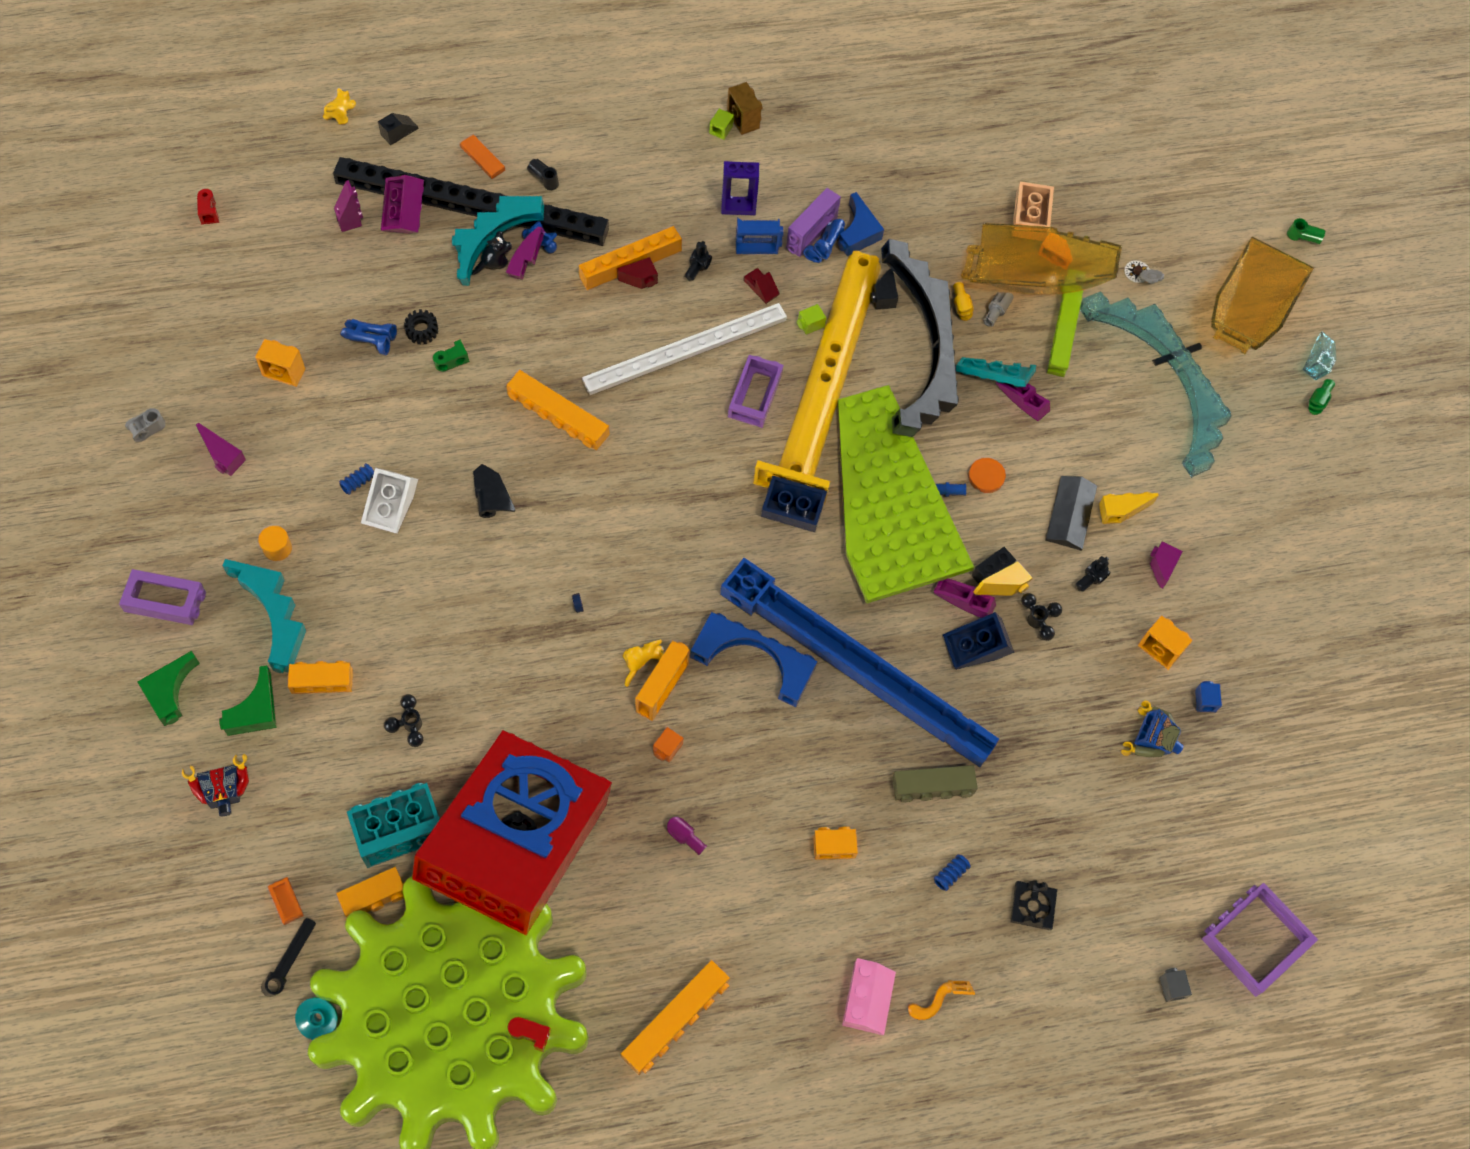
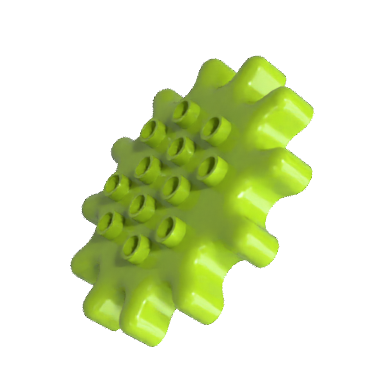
(433, 1017)

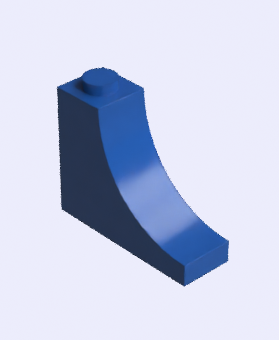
(864, 229)

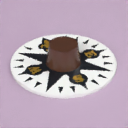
(1133, 270)

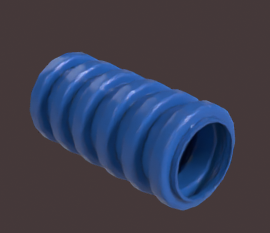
(355, 480)
(952, 872)

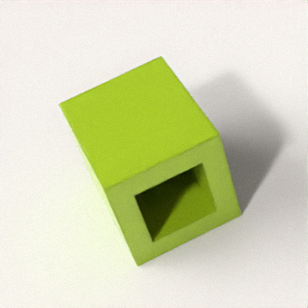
(721, 124)
(811, 319)

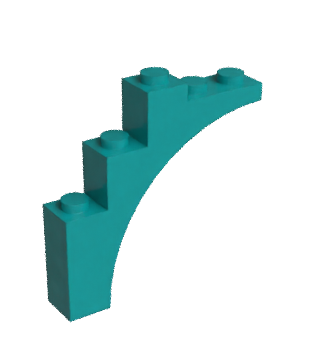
(509, 213)

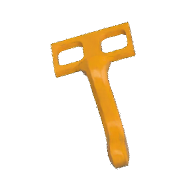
(924, 1013)

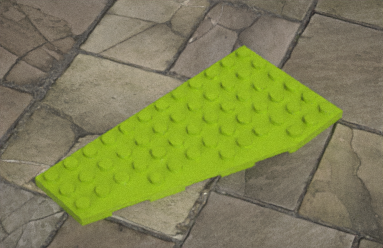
(892, 508)

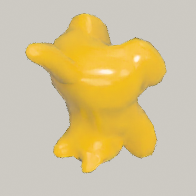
(339, 107)
(638, 657)

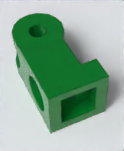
(451, 357)

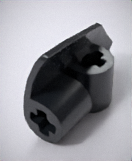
(490, 492)

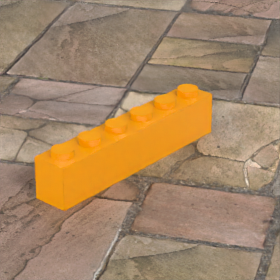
(605, 266)
(558, 410)
(675, 1017)

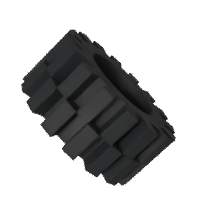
(417, 318)

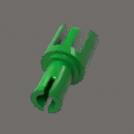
(1321, 397)

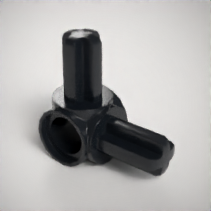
(699, 261)
(1094, 574)

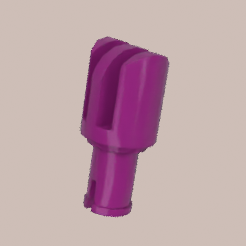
(684, 833)

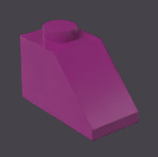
(1163, 562)

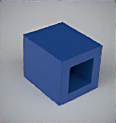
(1208, 697)

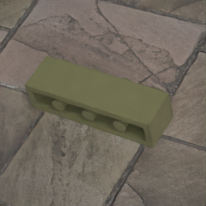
(934, 782)

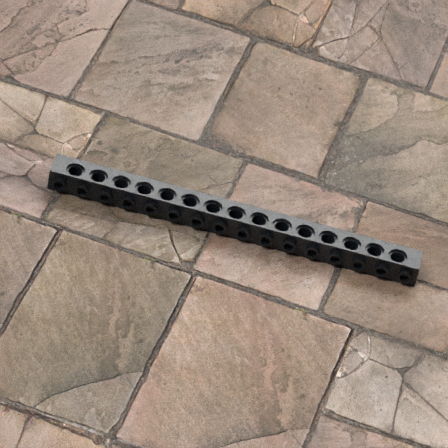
(471, 200)

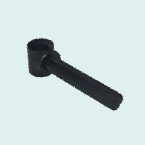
(288, 958)

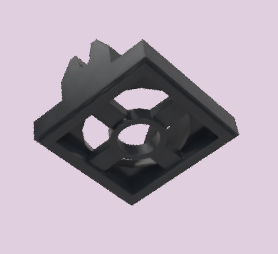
(1031, 920)

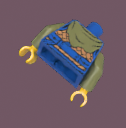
(1157, 734)

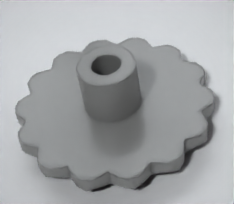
(1151, 276)

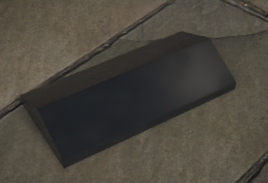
(1071, 512)

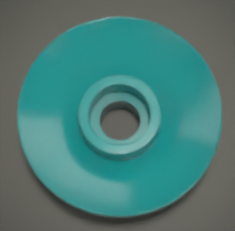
(309, 1024)

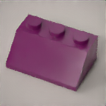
(402, 204)

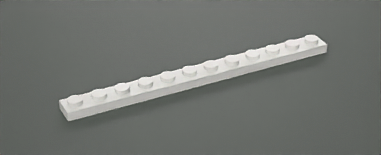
(684, 349)

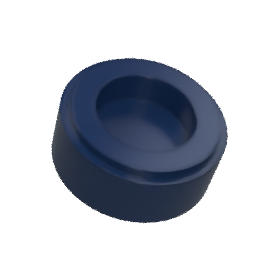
(577, 603)

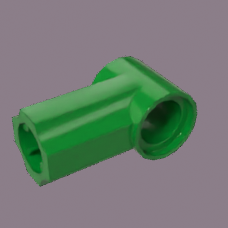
(1301, 230)

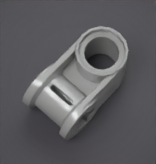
(145, 424)

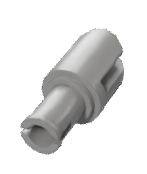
(998, 307)

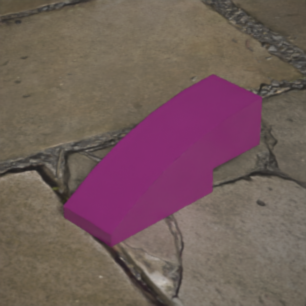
(525, 254)
(1026, 399)
(963, 597)

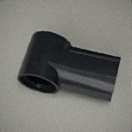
(545, 174)

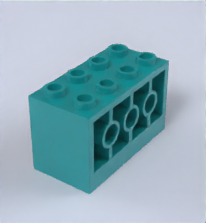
(393, 824)

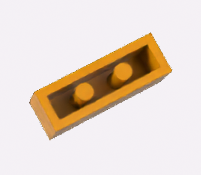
(320, 677)
(372, 892)

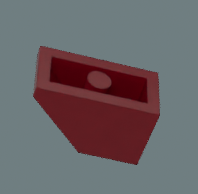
(638, 274)

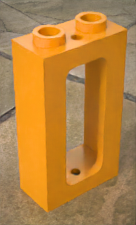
(662, 680)

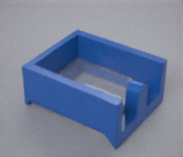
(758, 236)

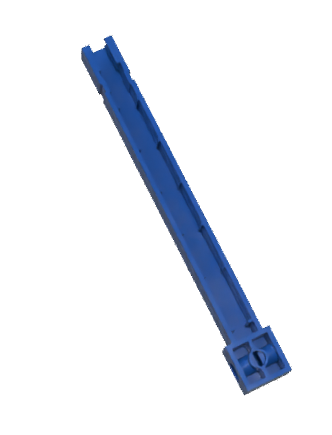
(755, 592)

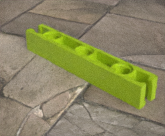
(1064, 333)

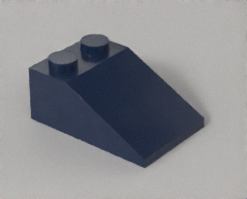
(978, 642)

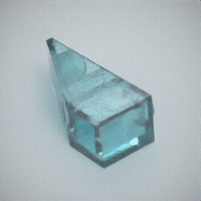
(1321, 357)

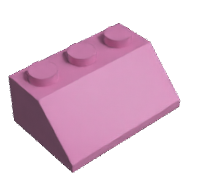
(869, 997)

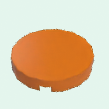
(987, 475)

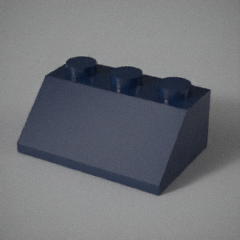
(793, 503)

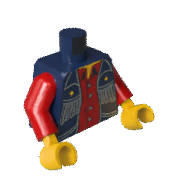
(220, 786)

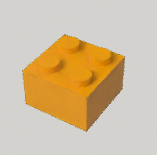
(280, 362)
(1165, 642)

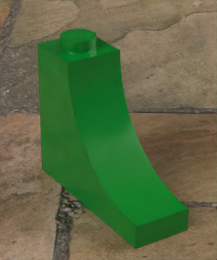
(164, 685)
(255, 712)

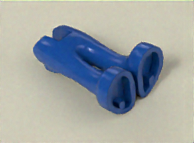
(823, 246)
(357, 330)

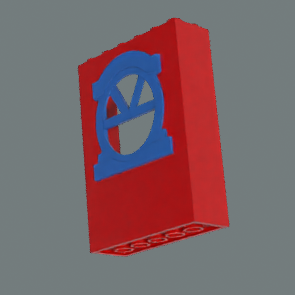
(506, 869)

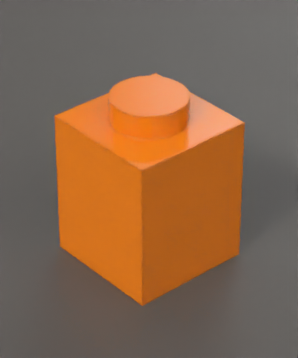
(667, 745)

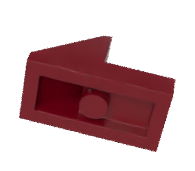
(762, 285)

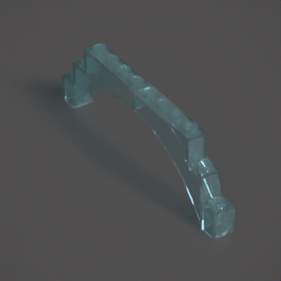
(1153, 328)

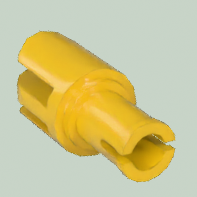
(963, 302)

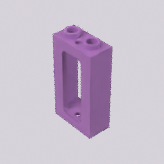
(813, 221)
(754, 365)
(185, 614)

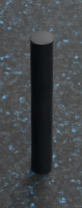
(1165, 358)

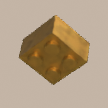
(744, 107)

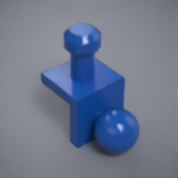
(549, 245)

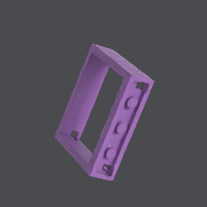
(1284, 914)

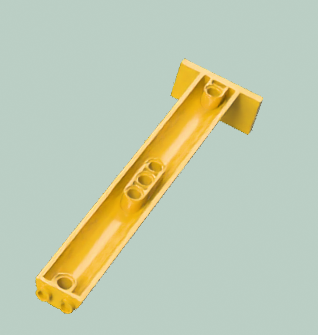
(821, 397)

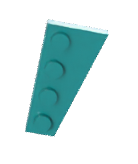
(995, 370)

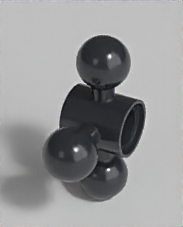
(1054, 610)
(392, 724)

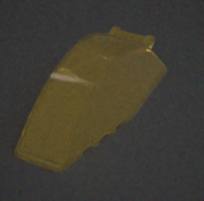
(1040, 260)

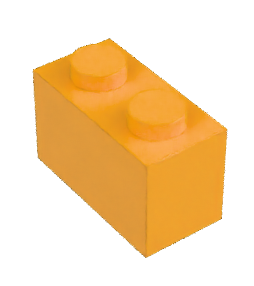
(835, 843)

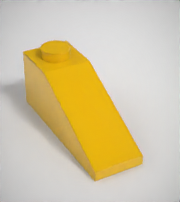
(1005, 582)

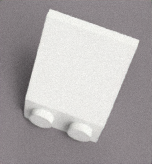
(388, 500)

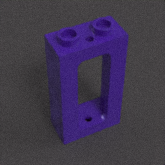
(740, 205)

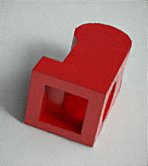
(206, 207)
(529, 1030)

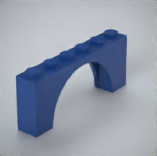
(722, 634)

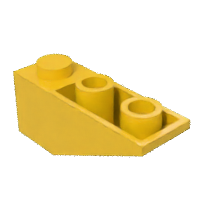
(1122, 507)

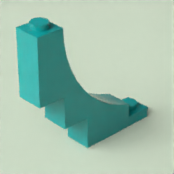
(266, 587)

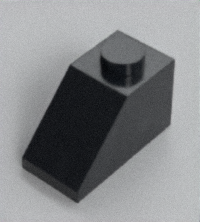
(396, 127)
(885, 292)

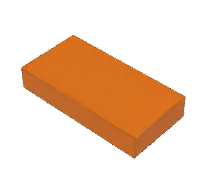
(285, 901)

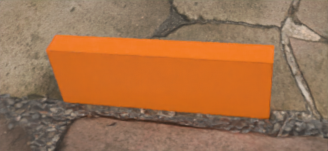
(482, 156)

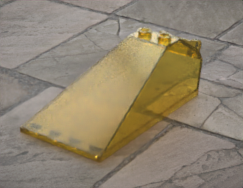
(1257, 296)

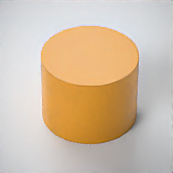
(275, 543)

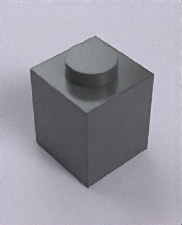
(1175, 985)

